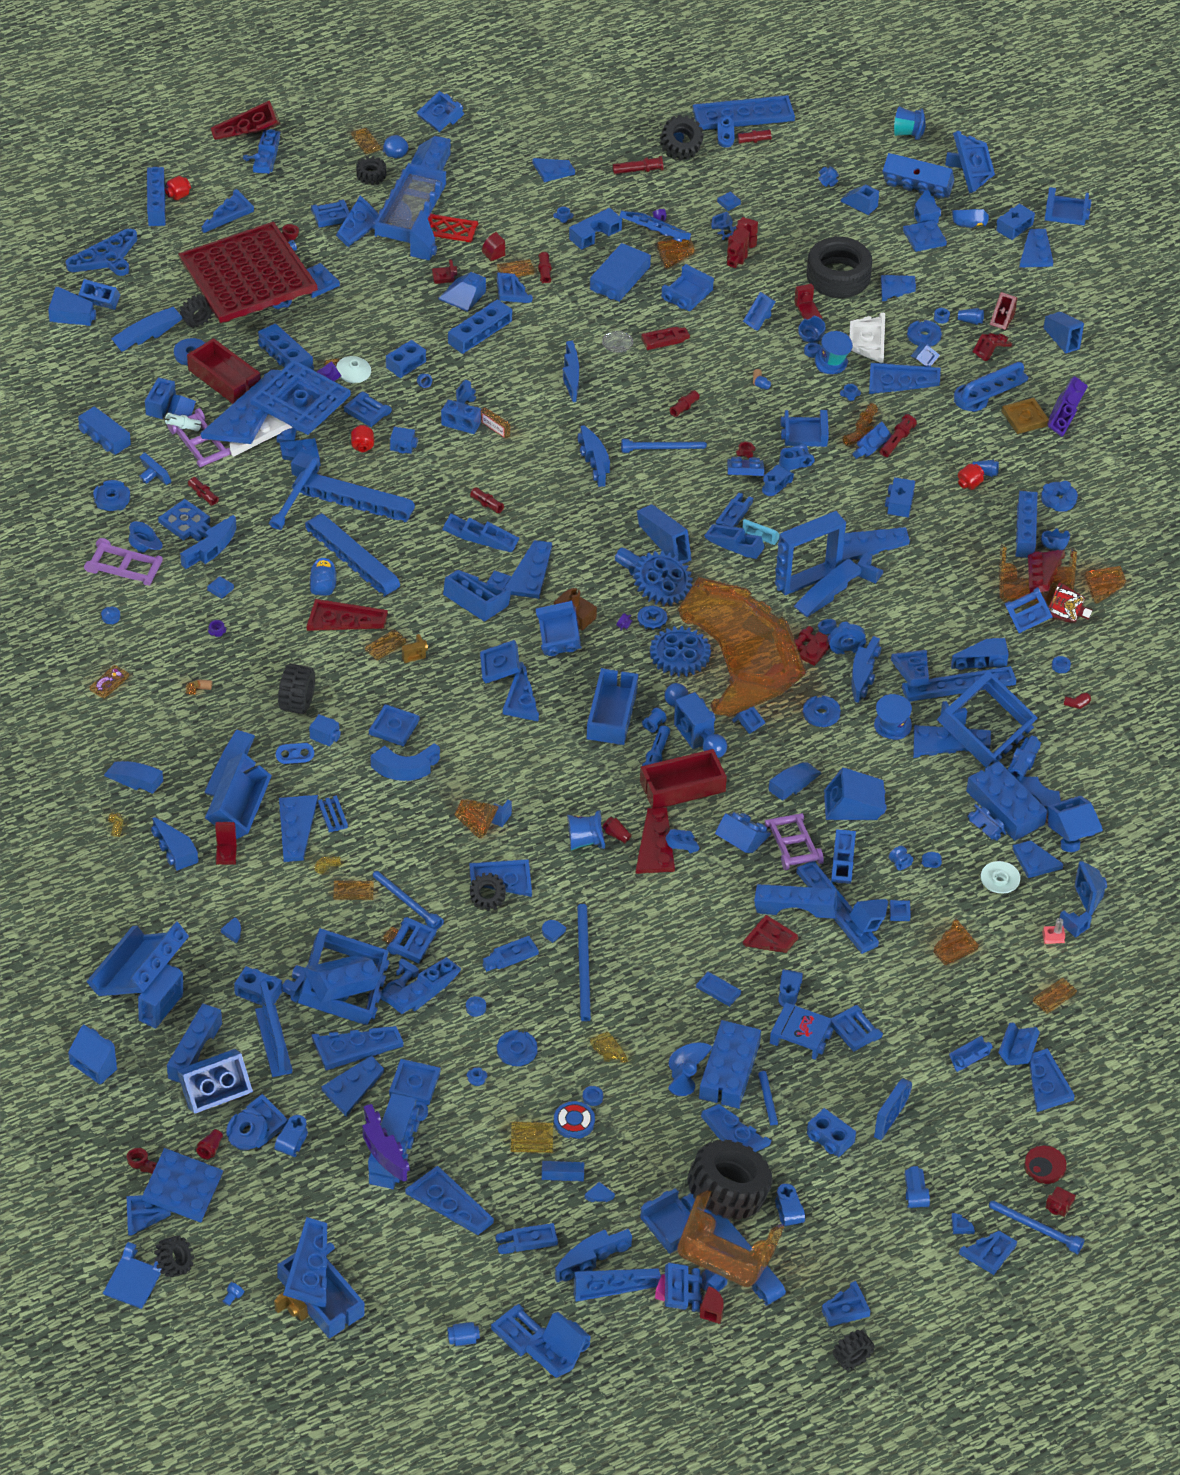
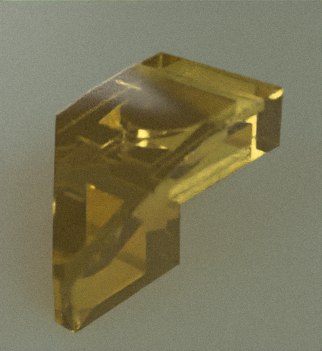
(608, 1047)

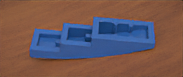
(150, 326)
(571, 370)
(482, 534)
(828, 587)
(238, 744)

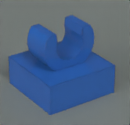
(465, 392)

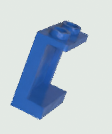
(1067, 209)
(688, 288)
(805, 430)
(559, 628)
(666, 1219)

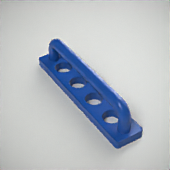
(1013, 371)

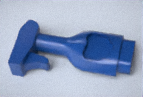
(396, 985)

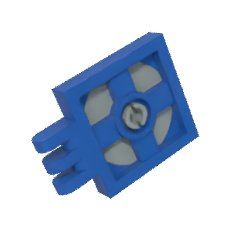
(185, 521)

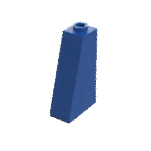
(665, 532)

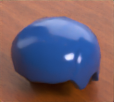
(395, 146)
(811, 327)
(1055, 540)

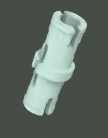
(182, 422)

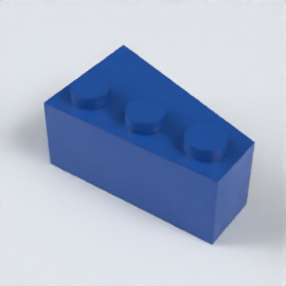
(476, 596)

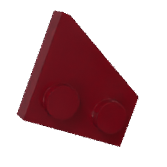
(771, 936)

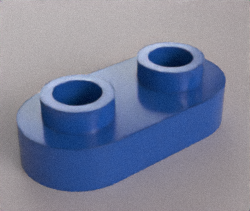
(725, 131)
(294, 753)

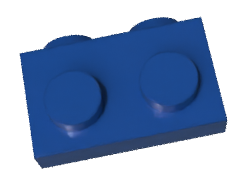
(558, 1346)

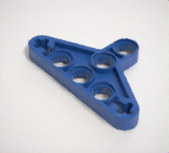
(100, 259)

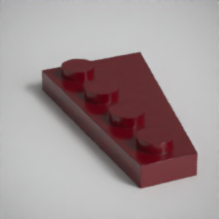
(1042, 568)
(342, 616)
(654, 851)

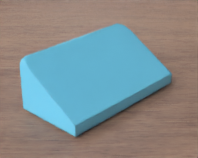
(768, 535)

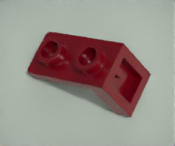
(804, 301)
(987, 344)
(226, 843)

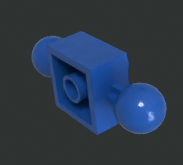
(694, 719)

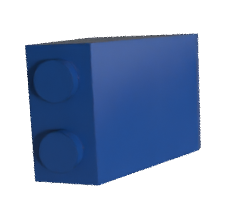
(854, 797)

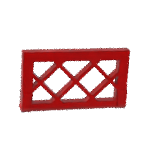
(459, 222)

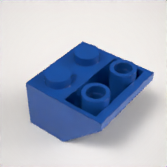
(1073, 819)
(742, 832)
(93, 1055)

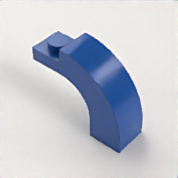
(405, 768)
(843, 856)

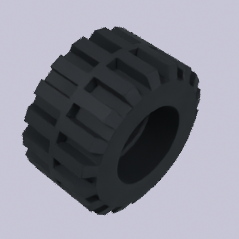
(686, 126)
(296, 688)

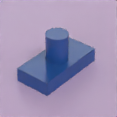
(759, 311)
(153, 470)

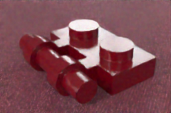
(815, 649)

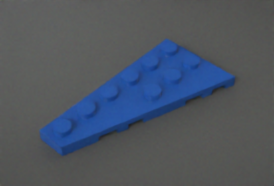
(241, 420)

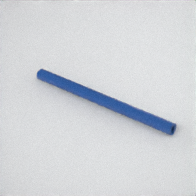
(584, 981)

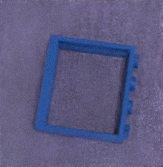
(828, 524)
(1006, 700)
(348, 947)

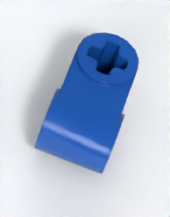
(794, 457)
(776, 480)
(789, 987)
(292, 1136)
(789, 1206)

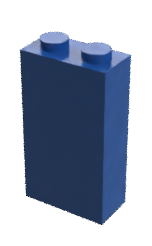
(620, 272)

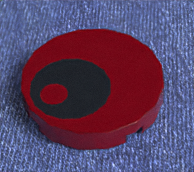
(1045, 1164)

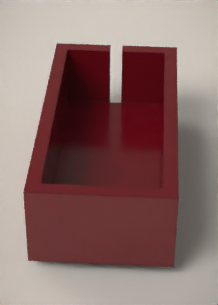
(222, 370)
(683, 779)

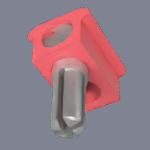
(1055, 933)

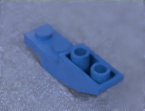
(268, 150)
(595, 453)
(214, 543)
(863, 668)
(425, 987)
(595, 1247)

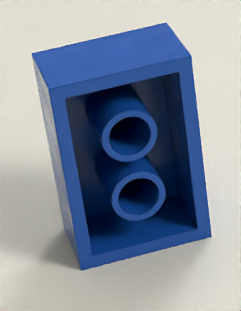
(214, 1081)

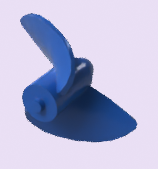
(684, 1065)

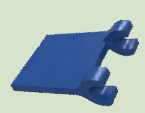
(132, 1279)

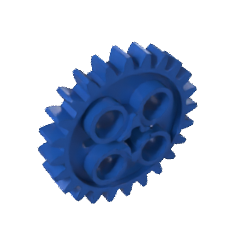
(662, 578)
(680, 651)

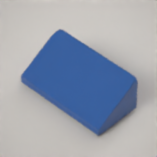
(562, 1171)

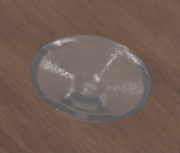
(617, 341)

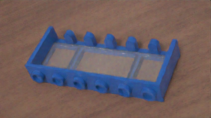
(414, 191)

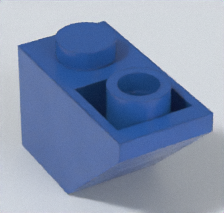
(862, 198)
(926, 208)
(869, 914)

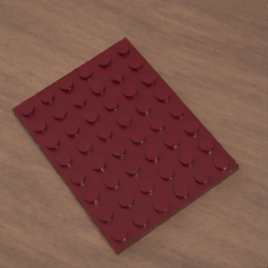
(247, 272)

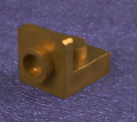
(415, 650)
(294, 1306)

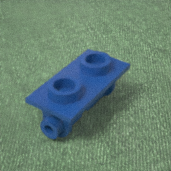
(982, 817)
(970, 1053)

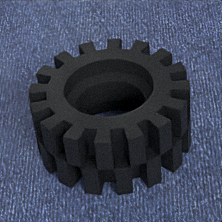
(371, 176)
(189, 308)
(482, 881)
(165, 1256)
(853, 1349)

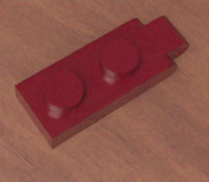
(665, 337)

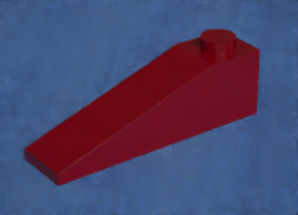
(252, 121)

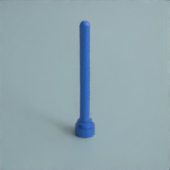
(628, 445)
(278, 520)
(431, 920)
(1073, 1243)

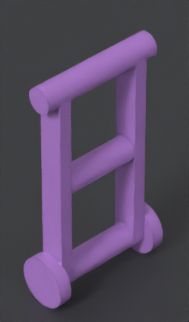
(199, 415)
(104, 545)
(816, 854)

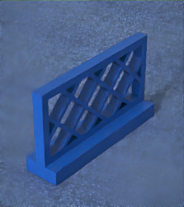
(272, 1035)

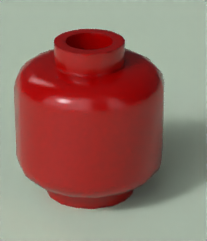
(177, 187)
(362, 438)
(970, 476)

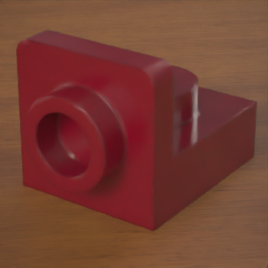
(444, 274)
(1060, 1201)

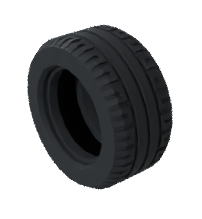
(839, 283)

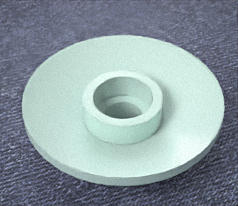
(353, 369)
(1000, 871)

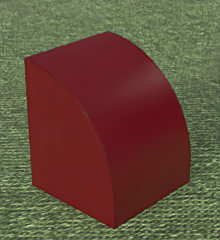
(494, 247)
(712, 1306)

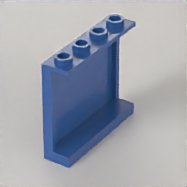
(136, 961)

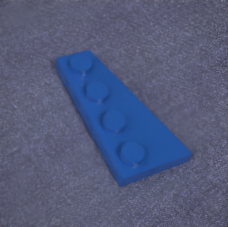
(873, 542)
(935, 740)
(350, 1047)
(612, 1282)

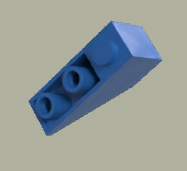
(983, 654)
(177, 845)

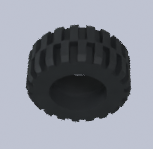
(738, 1163)

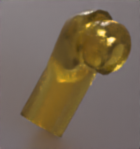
(117, 820)
(325, 863)

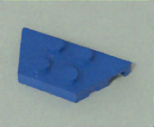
(974, 160)

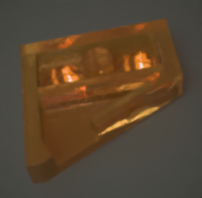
(674, 251)
(1104, 582)
(476, 815)
(955, 944)

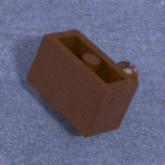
(585, 610)

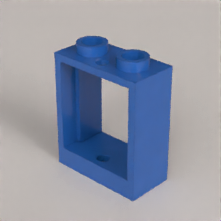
(160, 996)

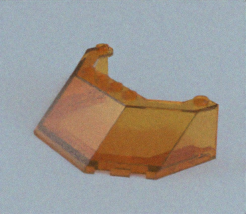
(753, 642)

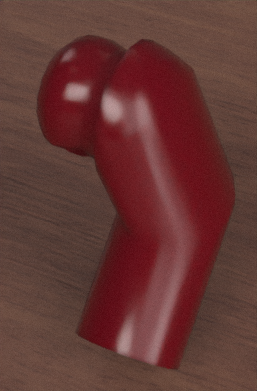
(1078, 702)

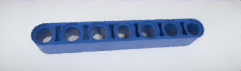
(357, 497)
(351, 552)
(768, 1285)

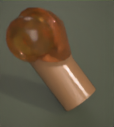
(198, 684)

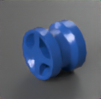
(900, 858)

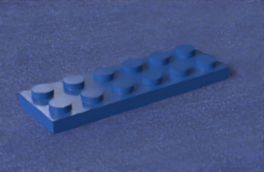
(745, 112)

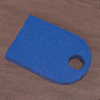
(892, 1107)

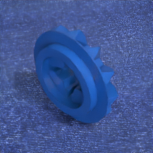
(652, 611)

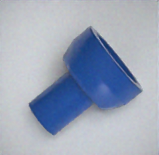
(234, 1291)

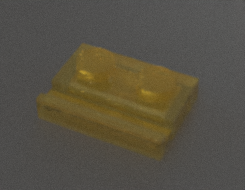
(531, 1137)

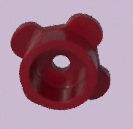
(746, 449)

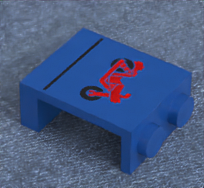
(802, 1028)

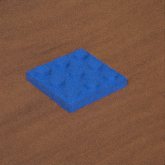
(182, 1185)

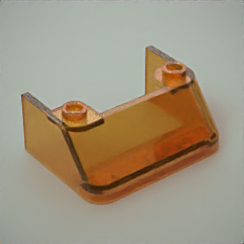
(1013, 588)
(719, 1255)

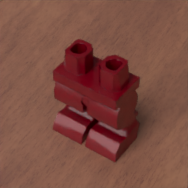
(743, 238)

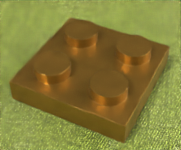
(1025, 415)

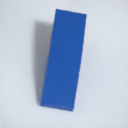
(735, 540)
(135, 775)
(792, 780)

